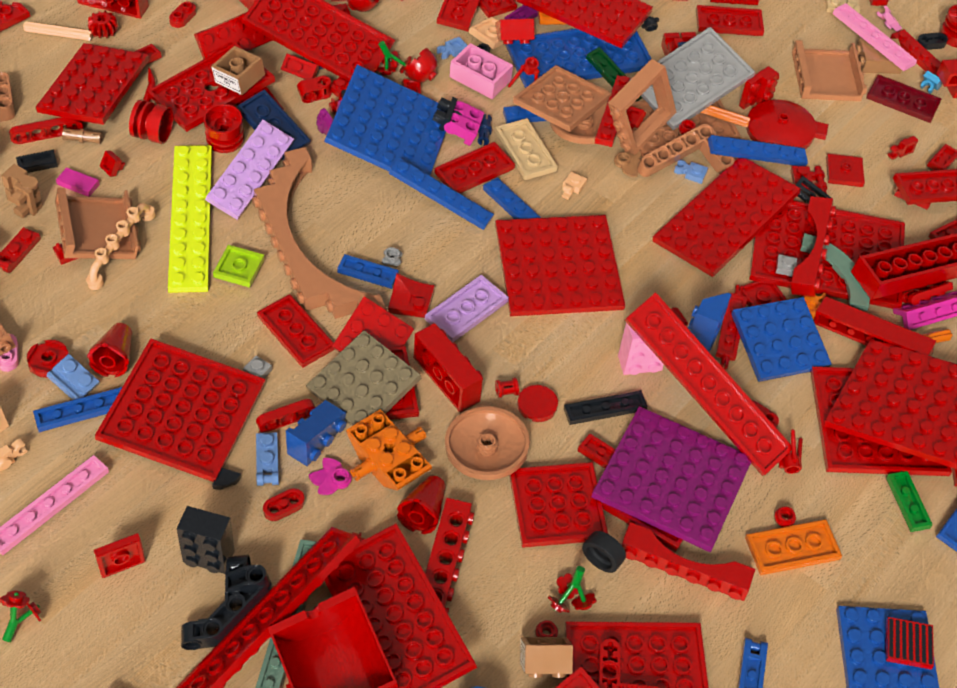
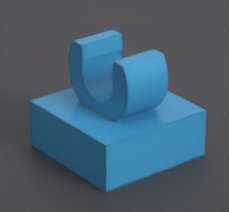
(931, 80)

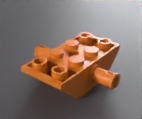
(387, 451)

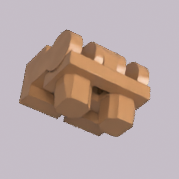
(22, 191)

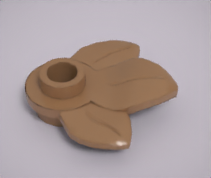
(628, 163)

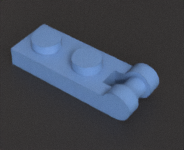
(267, 458)

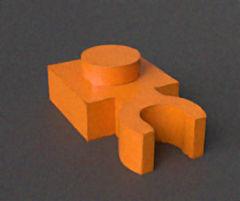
(813, 303)

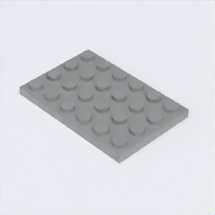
(700, 75)

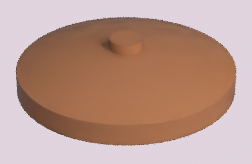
(585, 131)
(487, 443)

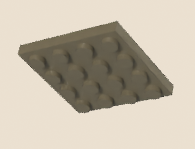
(364, 379)

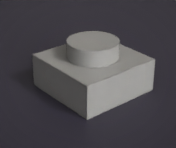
(785, 265)
(258, 367)

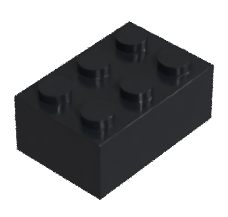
(205, 539)

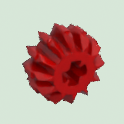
(102, 24)

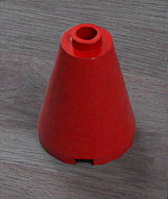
(112, 351)
(423, 506)

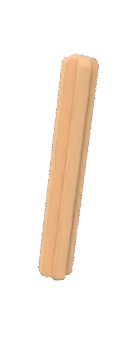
(57, 31)

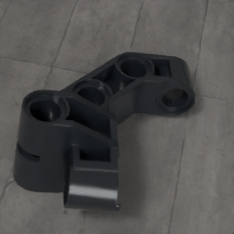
(243, 586)

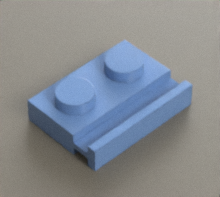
(72, 378)

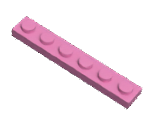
(874, 37)
(50, 503)

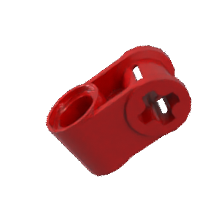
(313, 89)

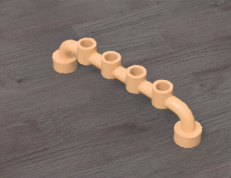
(143, 212)

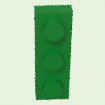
(909, 501)

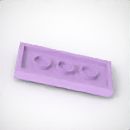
(467, 308)

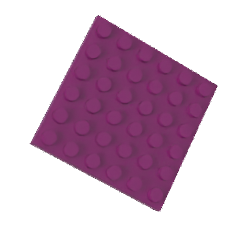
(673, 478)

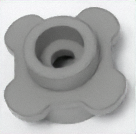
(392, 256)

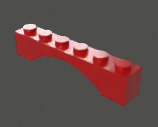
(806, 274)
(728, 578)

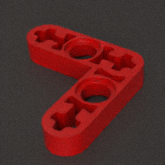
(614, 663)

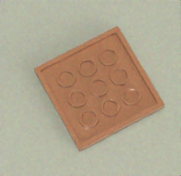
(562, 98)

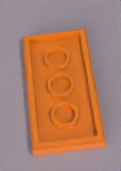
(793, 547)

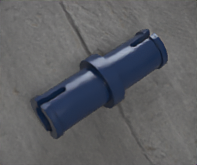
(485, 130)

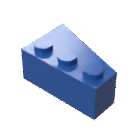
(315, 432)

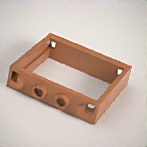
(651, 74)

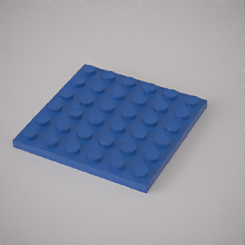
(386, 123)

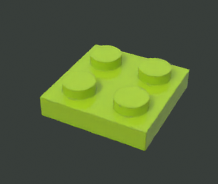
(238, 266)

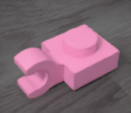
(891, 21)

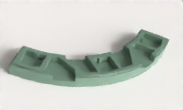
(842, 265)

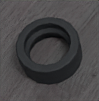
(604, 551)

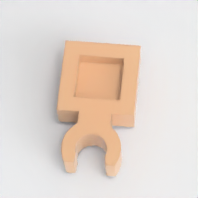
(8, 454)

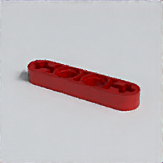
(46, 132)

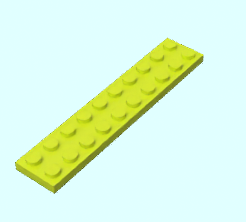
(190, 220)

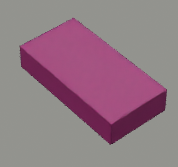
(77, 182)

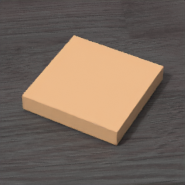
(486, 32)

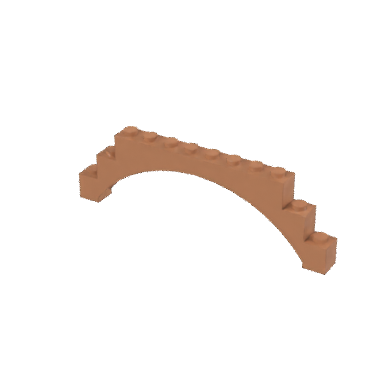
(312, 285)

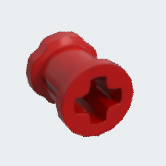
(502, 387)

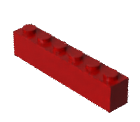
(865, 326)

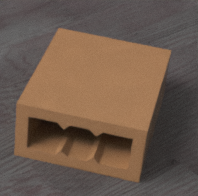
(873, 61)

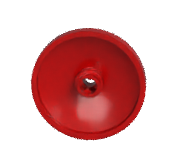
(781, 124)

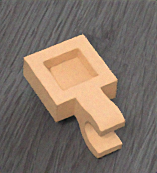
(573, 183)

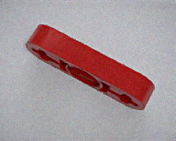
(285, 415)

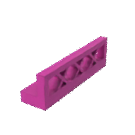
(928, 311)

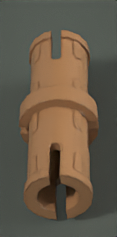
(81, 135)

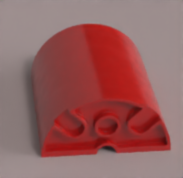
(332, 646)

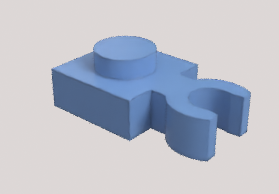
(452, 47)
(693, 172)

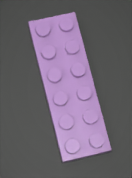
(249, 169)

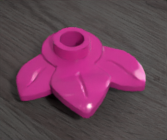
(328, 477)

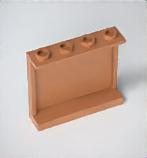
(828, 73)
(88, 221)

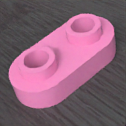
(13, 357)

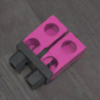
(458, 119)

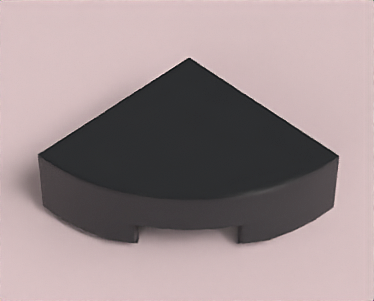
(226, 478)

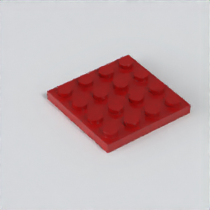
(556, 504)

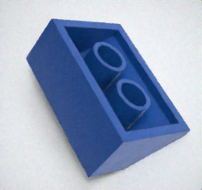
(708, 319)

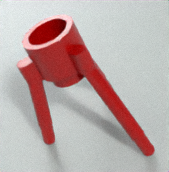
(529, 67)
(792, 461)

